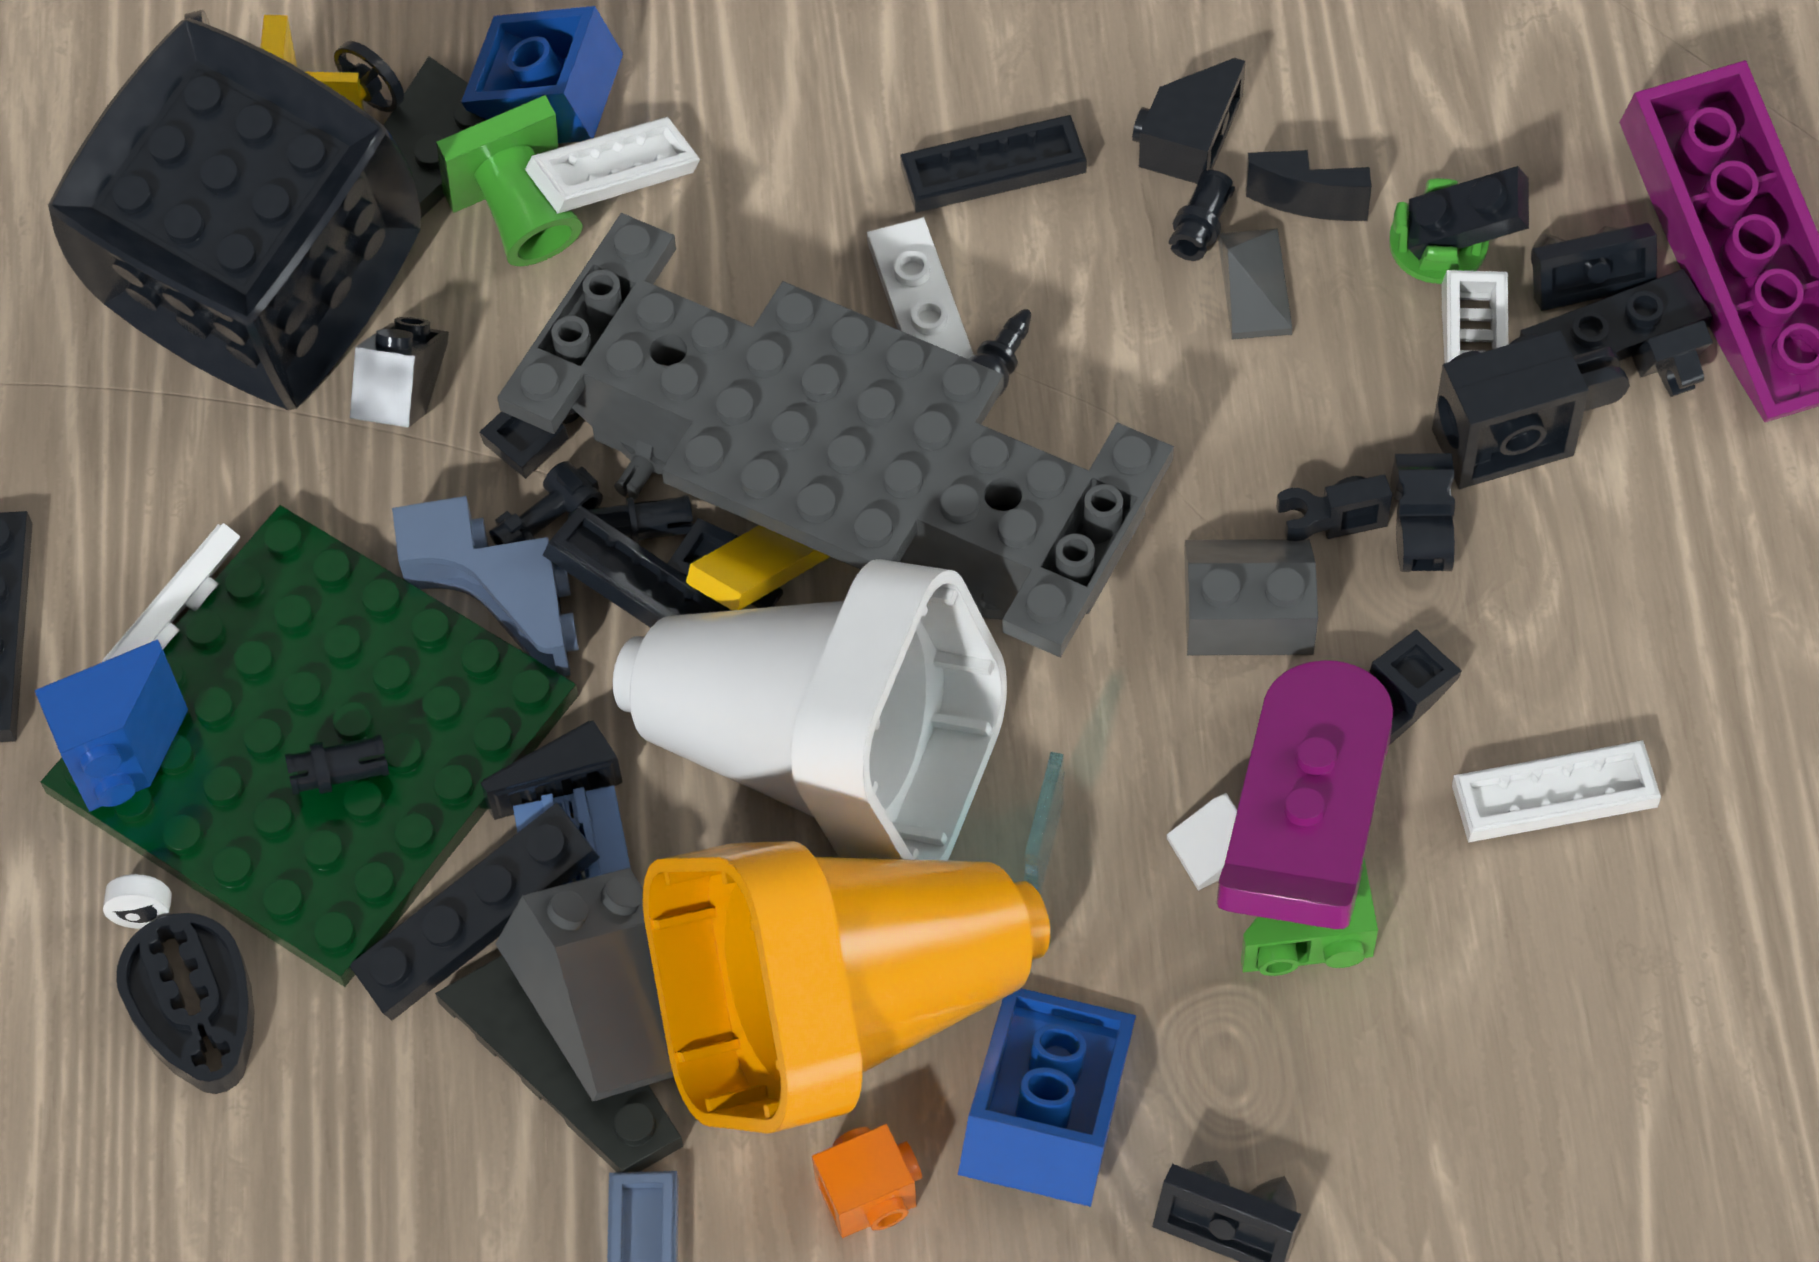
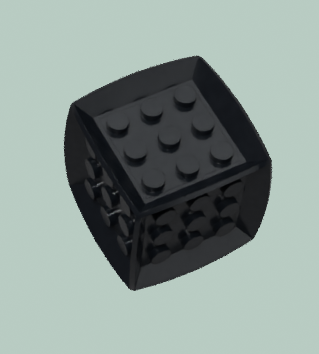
(237, 212)

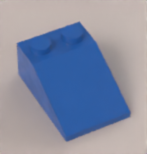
(1046, 1096)

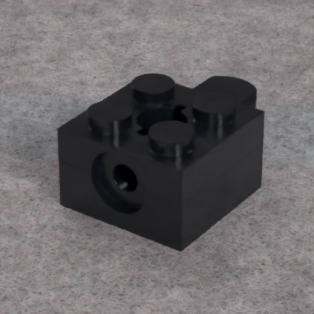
(1520, 404)

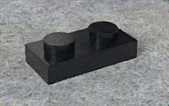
(1470, 212)

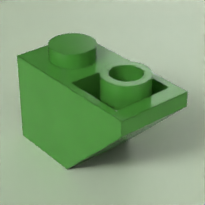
(1283, 946)

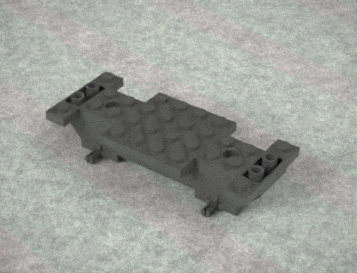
(834, 436)

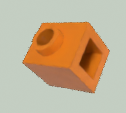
(867, 1179)

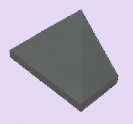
(1255, 284)

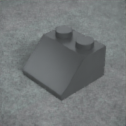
(1250, 597)

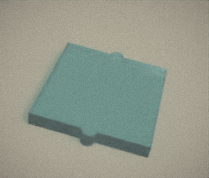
(1045, 822)

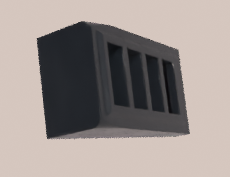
(557, 768)

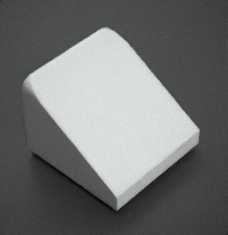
(1204, 840)

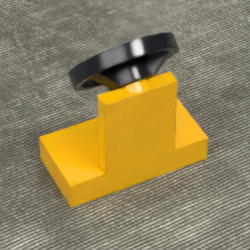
(352, 81)

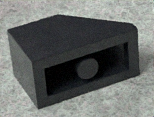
(1190, 121)

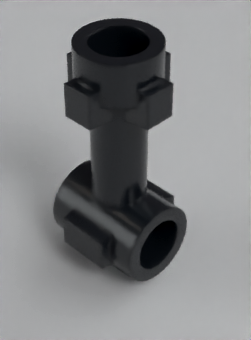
(566, 489)

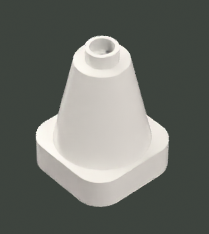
(839, 708)

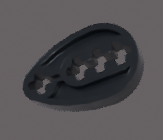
(159, 1006)

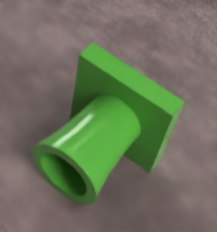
(491, 165)

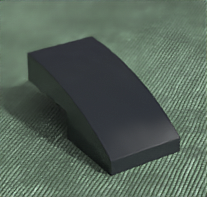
(1288, 184)
(1414, 677)

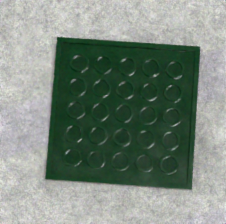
(330, 651)

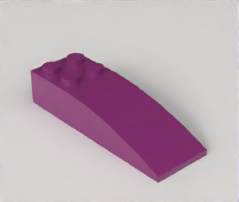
(1735, 227)

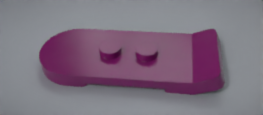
(1308, 797)

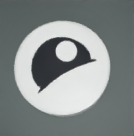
(136, 900)

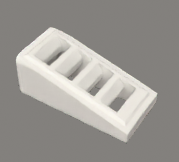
(1474, 285)

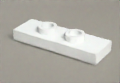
(612, 164)
(917, 285)
(187, 588)
(1556, 791)

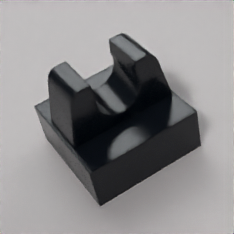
(1675, 357)

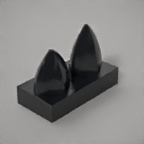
(1592, 265)
(1237, 1224)

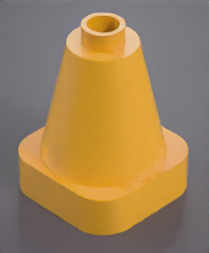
(811, 969)

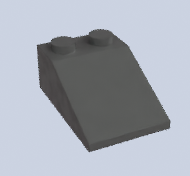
(592, 979)

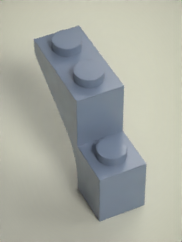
(514, 581)

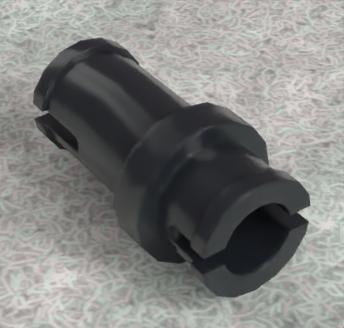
(1199, 222)
(336, 764)

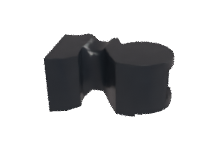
(1424, 511)

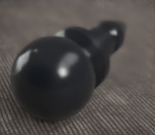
(1000, 353)

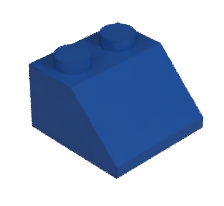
(549, 54)
(115, 723)

